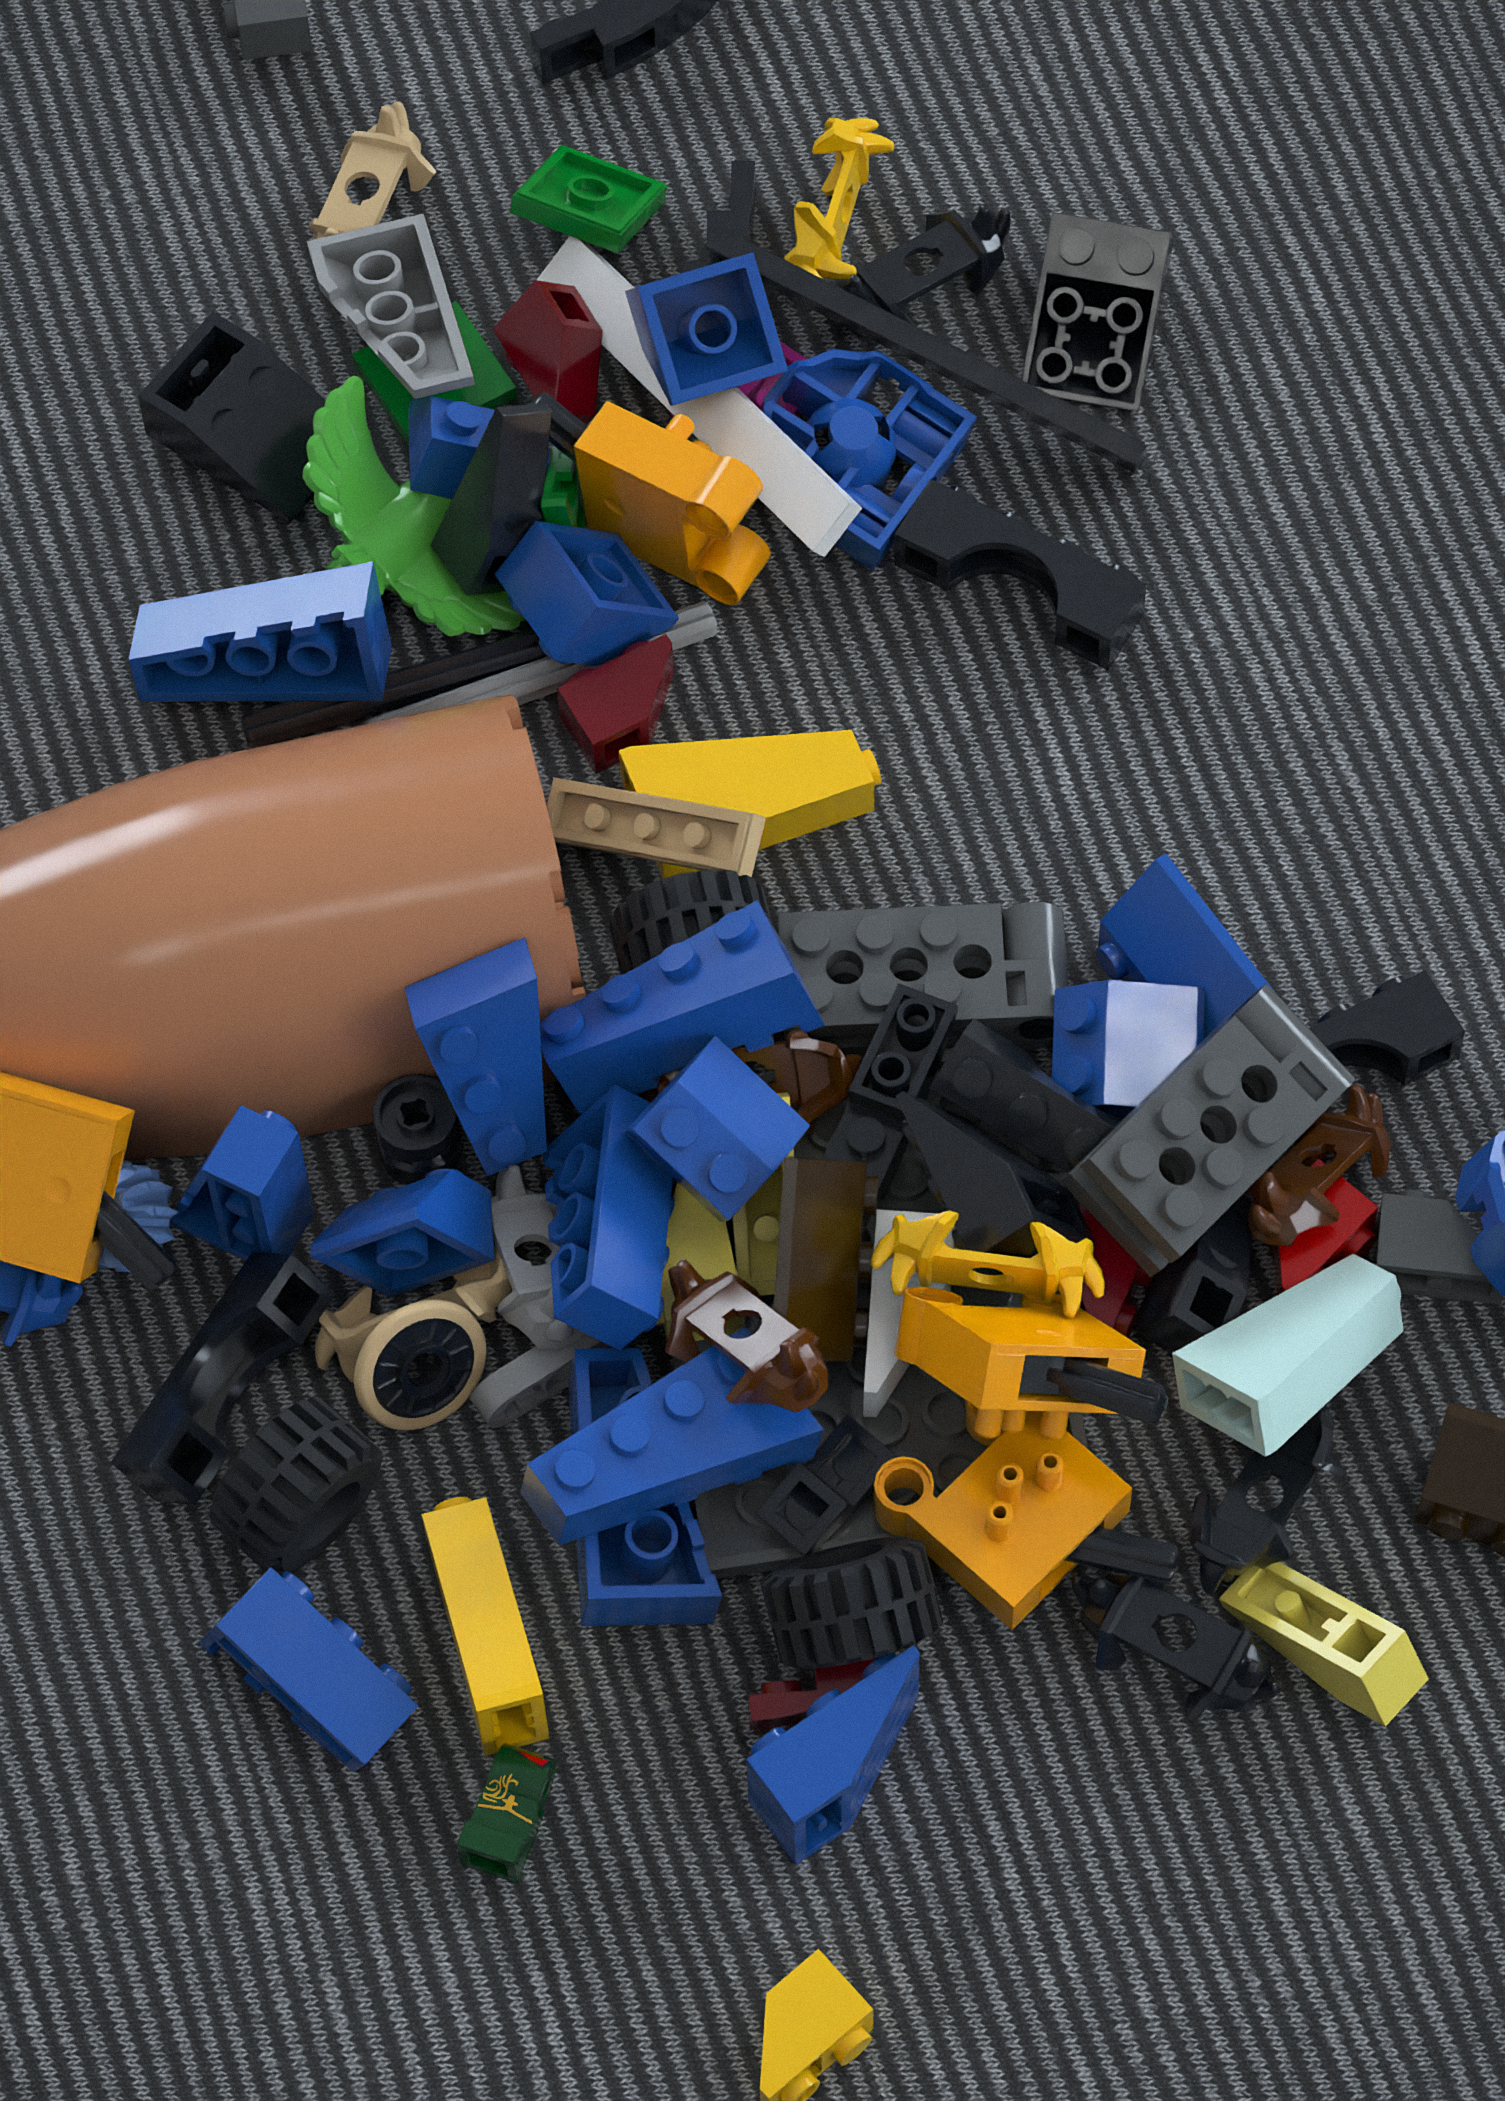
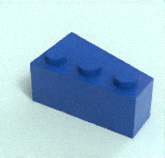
(487, 1050)
(313, 1668)

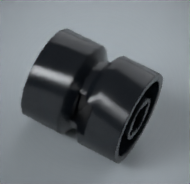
(416, 1128)

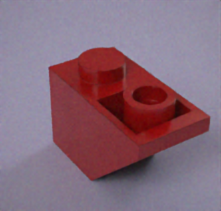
(1328, 1244)

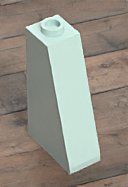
(1290, 1354)

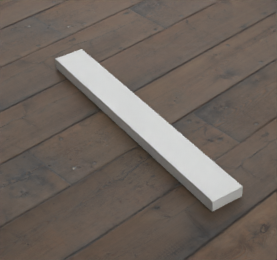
(726, 420)

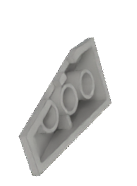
(396, 300)

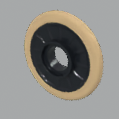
(393, 1344)

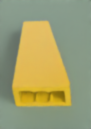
(788, 779)
(485, 1624)

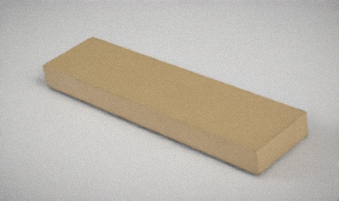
(654, 827)

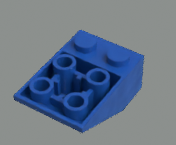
(822, 1769)

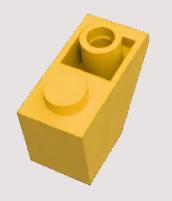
(808, 2026)

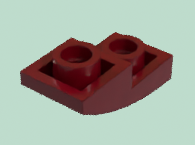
(787, 1704)

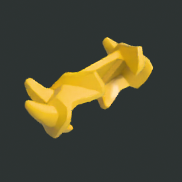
(821, 237)
(1056, 1267)

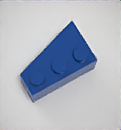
(249, 1188)

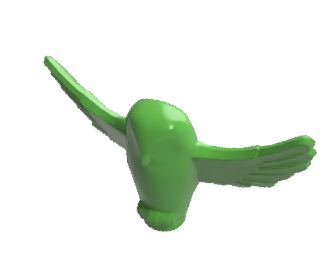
(389, 521)

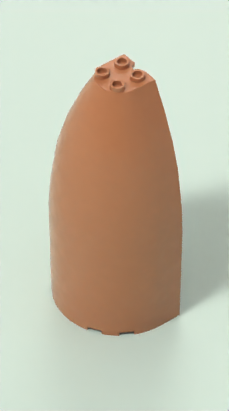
(261, 914)

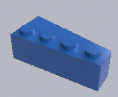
(267, 641)
(655, 1018)
(608, 1223)
(664, 1450)
(649, 1566)

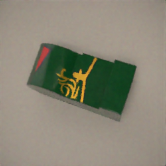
(507, 1813)

